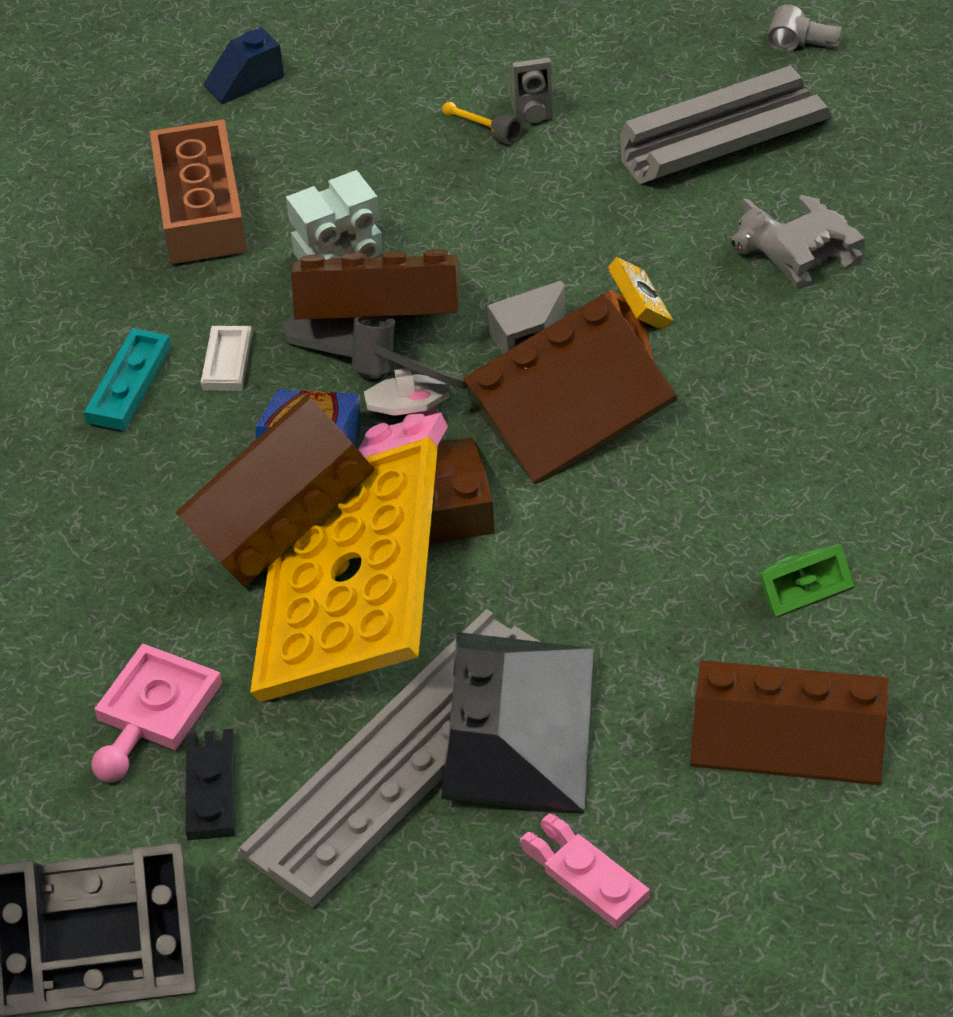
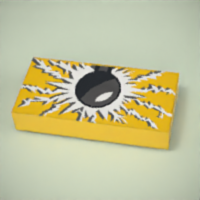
(640, 294)

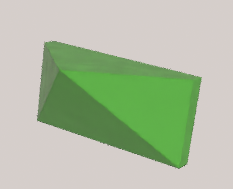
(805, 578)

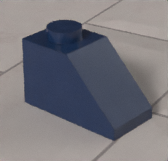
(245, 66)

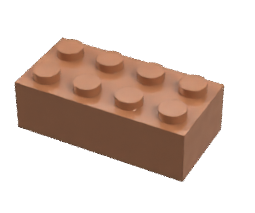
(197, 192)

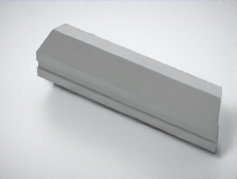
(718, 124)

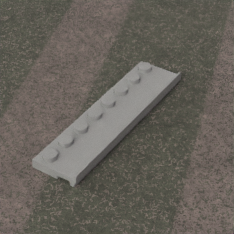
(366, 784)

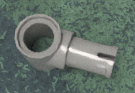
(792, 29)

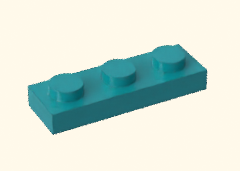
(127, 379)

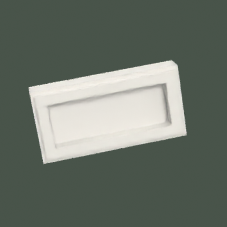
(226, 358)

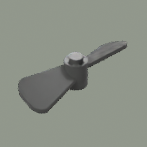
(362, 338)

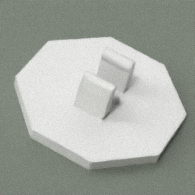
(392, 394)

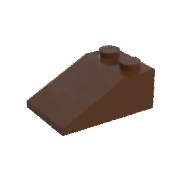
(461, 494)

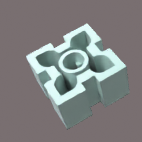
(336, 219)

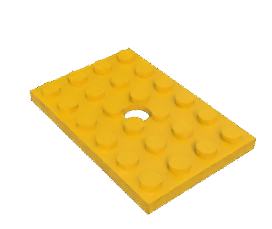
(334, 629)

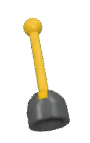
(502, 125)

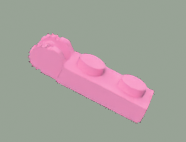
(586, 872)

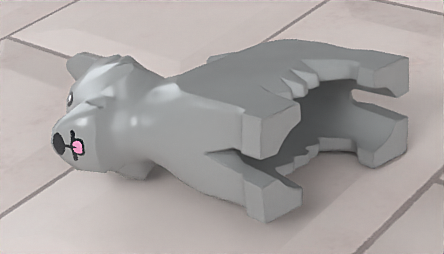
(801, 242)

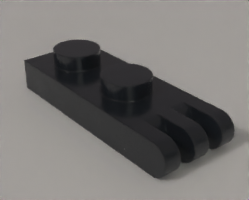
(210, 786)

